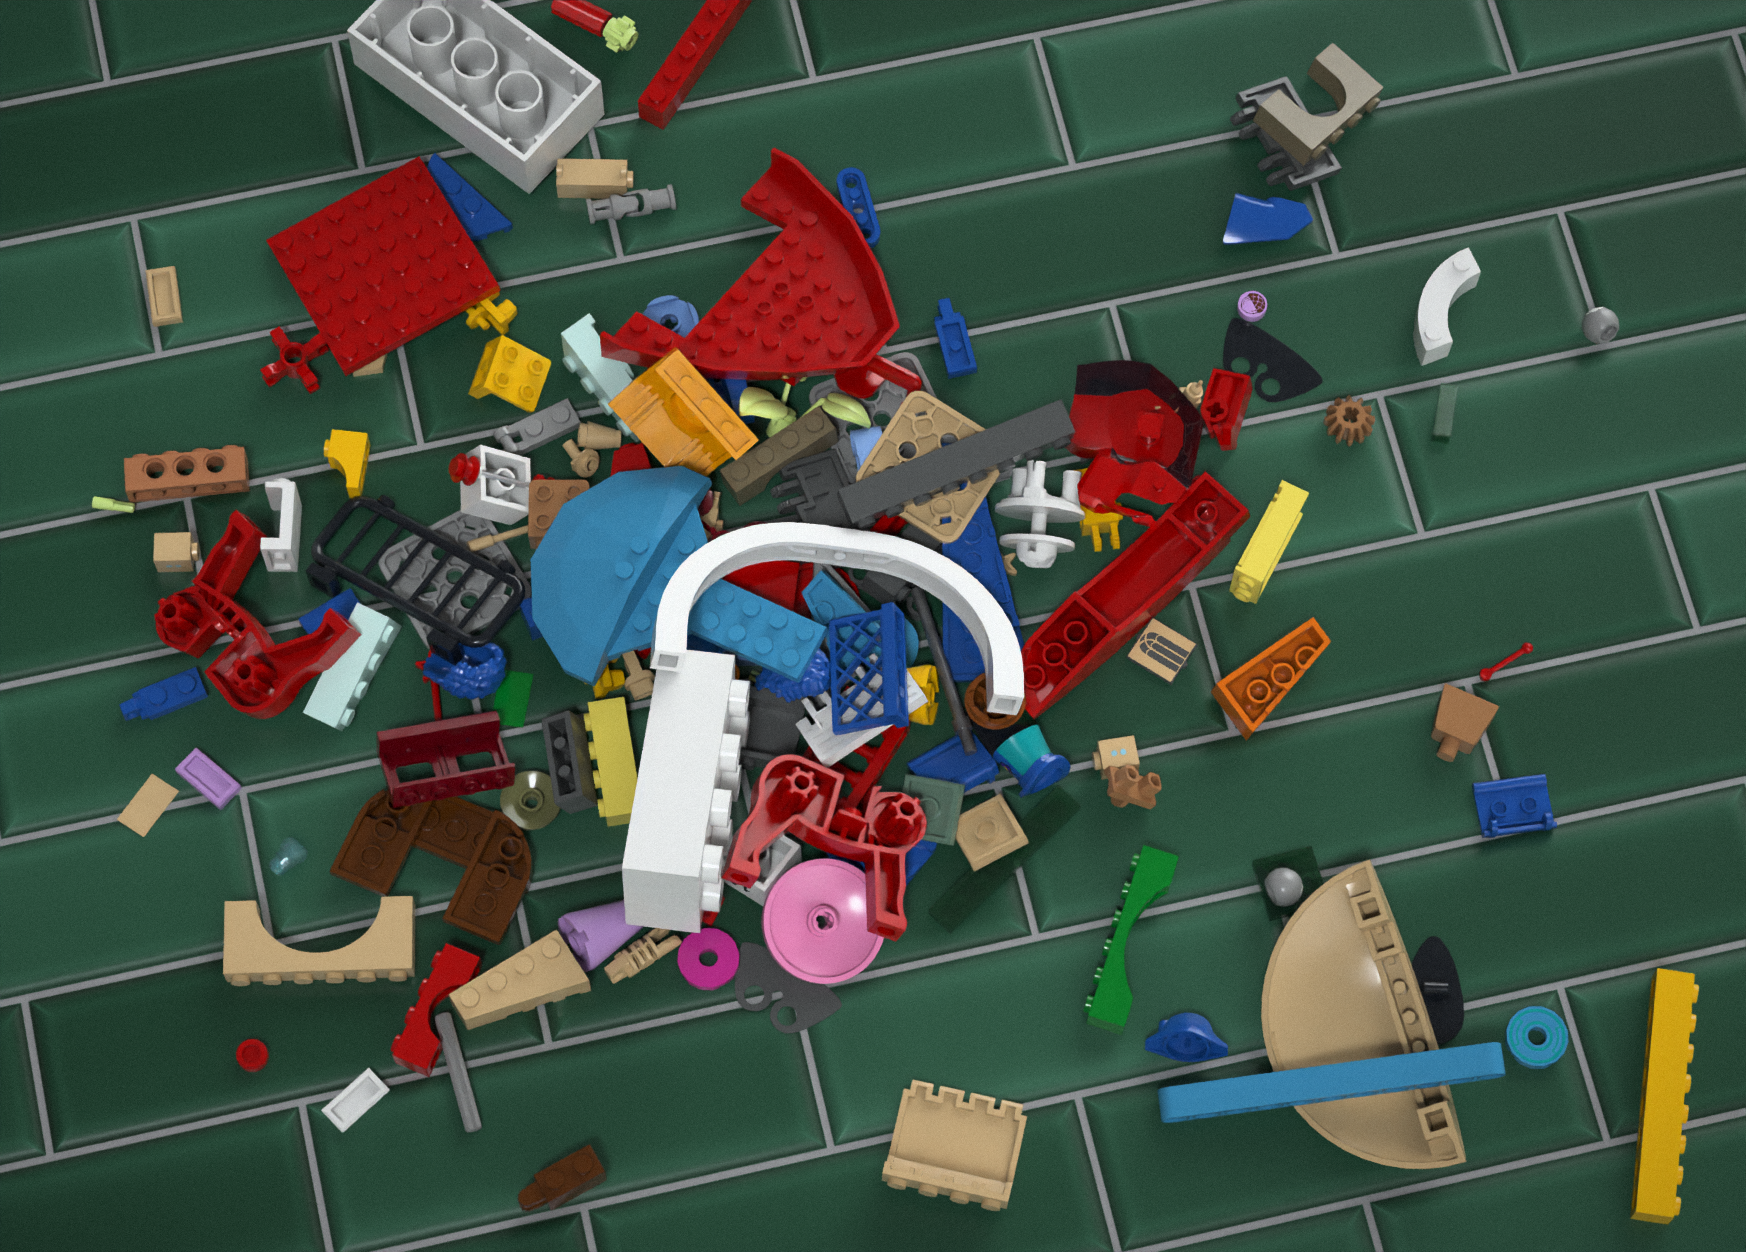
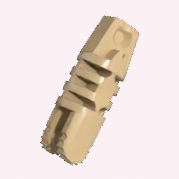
(640, 954)

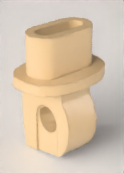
(639, 681)

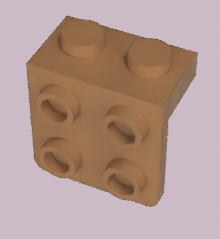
(545, 502)

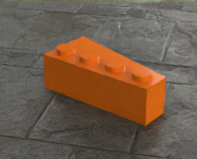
(1264, 681)

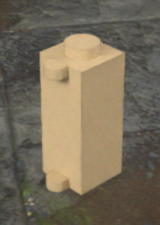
(592, 178)

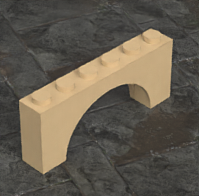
(381, 952)

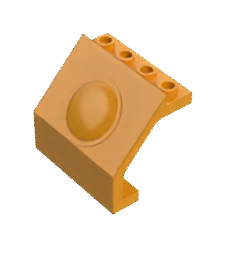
(682, 416)

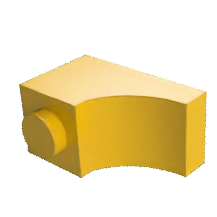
(349, 454)

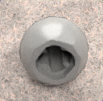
(1600, 325)
(1284, 886)

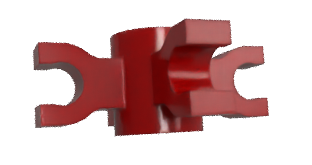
(314, 348)

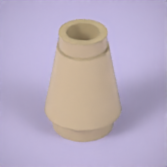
(597, 436)

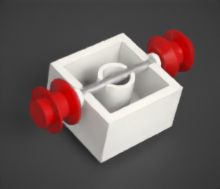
(493, 483)

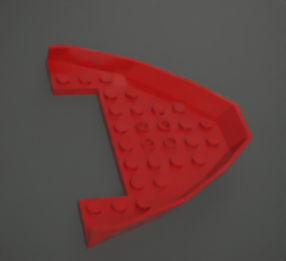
(798, 311)

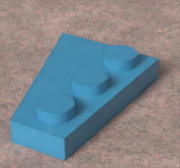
(830, 602)

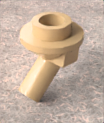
(582, 460)

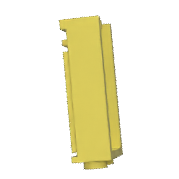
(1268, 543)

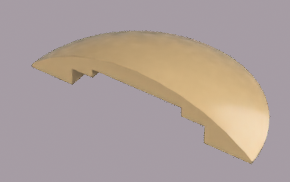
(1348, 994)

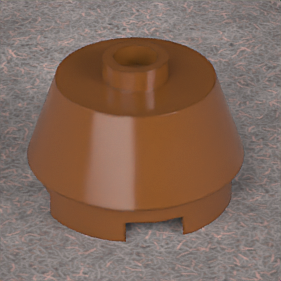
(976, 707)

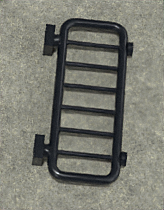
(444, 637)

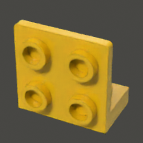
(510, 373)

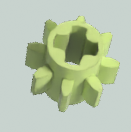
(620, 34)

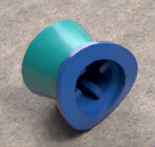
(1031, 761)

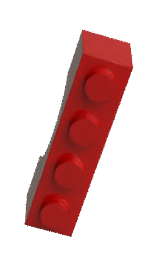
(418, 1046)

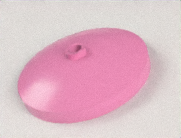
(791, 929)

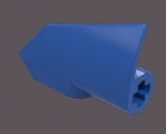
(1264, 220)

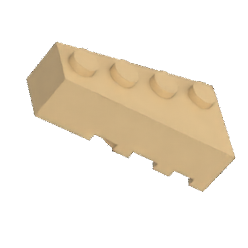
(520, 983)

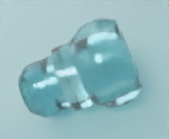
(289, 855)

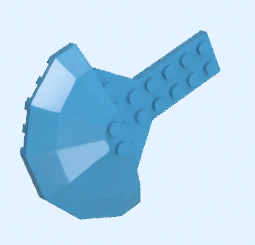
(610, 562)

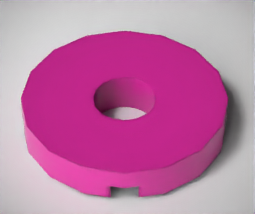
(711, 941)

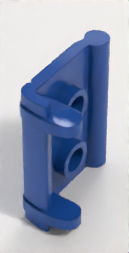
(950, 764)
(1513, 806)

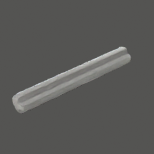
(458, 1072)

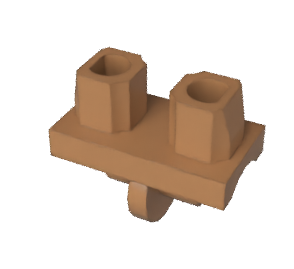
(1129, 787)

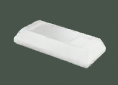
(355, 1100)

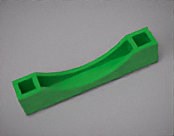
(1113, 996)

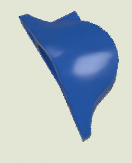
(1186, 1039)

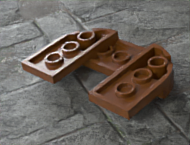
(456, 831)

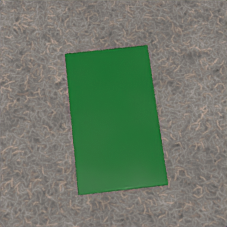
(513, 698)

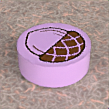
(1252, 306)

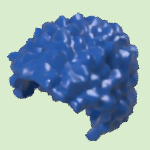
(473, 676)
(813, 683)

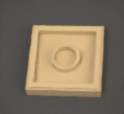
(989, 832)

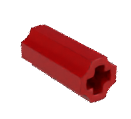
(582, 14)

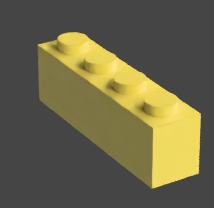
(614, 758)

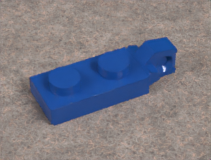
(954, 341)
(165, 696)

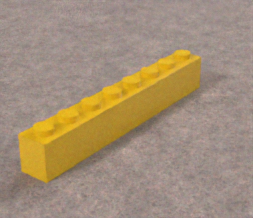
(1663, 1096)

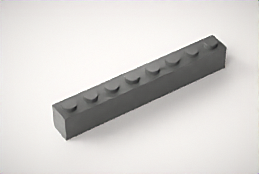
(956, 464)

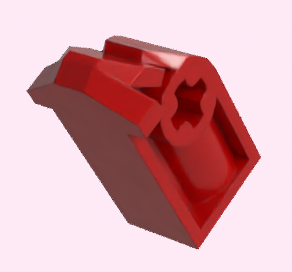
(1225, 406)

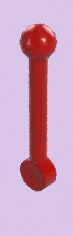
(1485, 674)

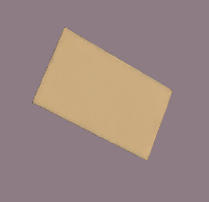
(147, 805)

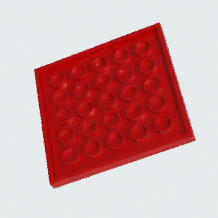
(383, 265)

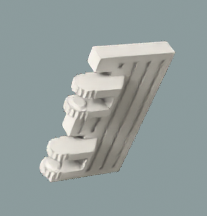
(832, 748)

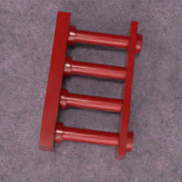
(876, 758)

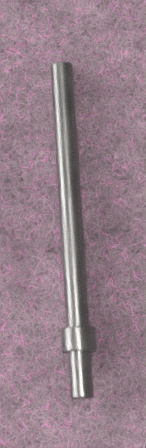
(961, 723)

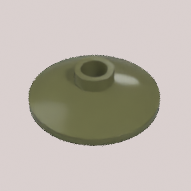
(530, 786)

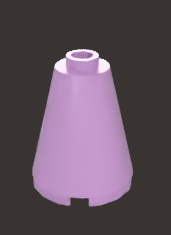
(596, 932)

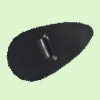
(1439, 988)

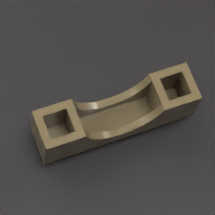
(801, 439)

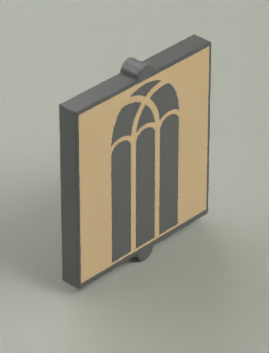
(1161, 651)

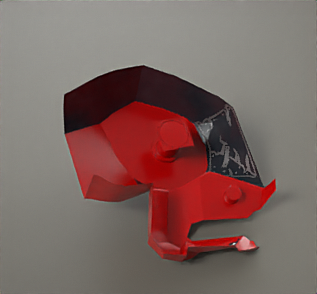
(1118, 416)

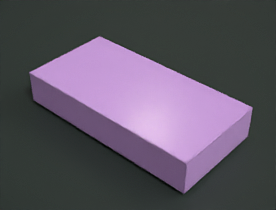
(208, 778)

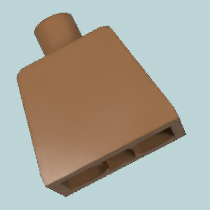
(1460, 721)

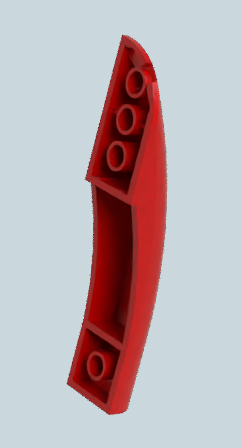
(1128, 593)

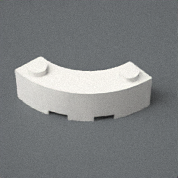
(1442, 289)

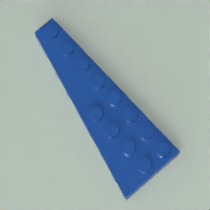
(979, 556)

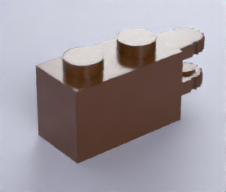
(563, 1181)

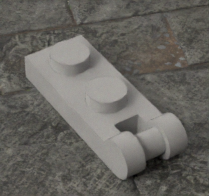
(538, 428)

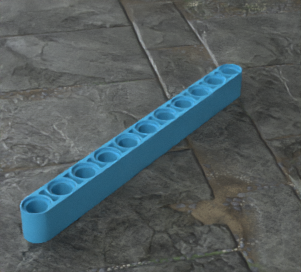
(1331, 1082)

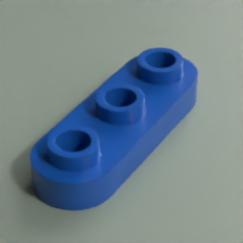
(859, 198)

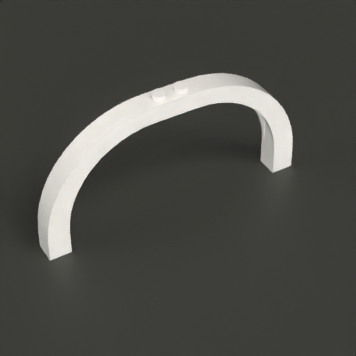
(848, 549)

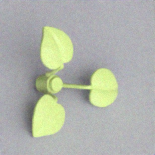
(763, 404)

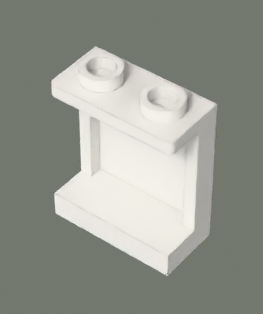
(283, 552)

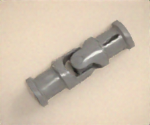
(628, 204)

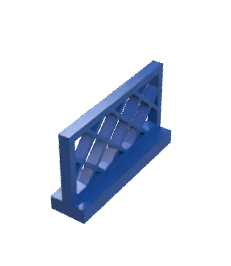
(893, 670)

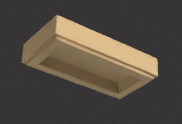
(164, 296)

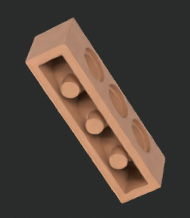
(201, 482)

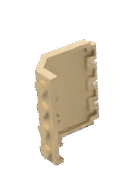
(955, 1146)

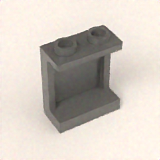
(771, 728)

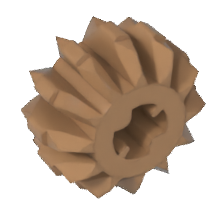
(1351, 411)

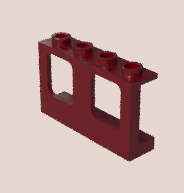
(440, 745)

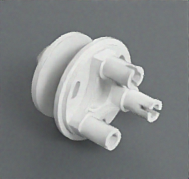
(1032, 503)

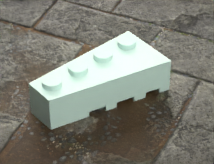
(598, 374)
(350, 676)

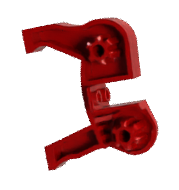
(252, 670)
(801, 799)

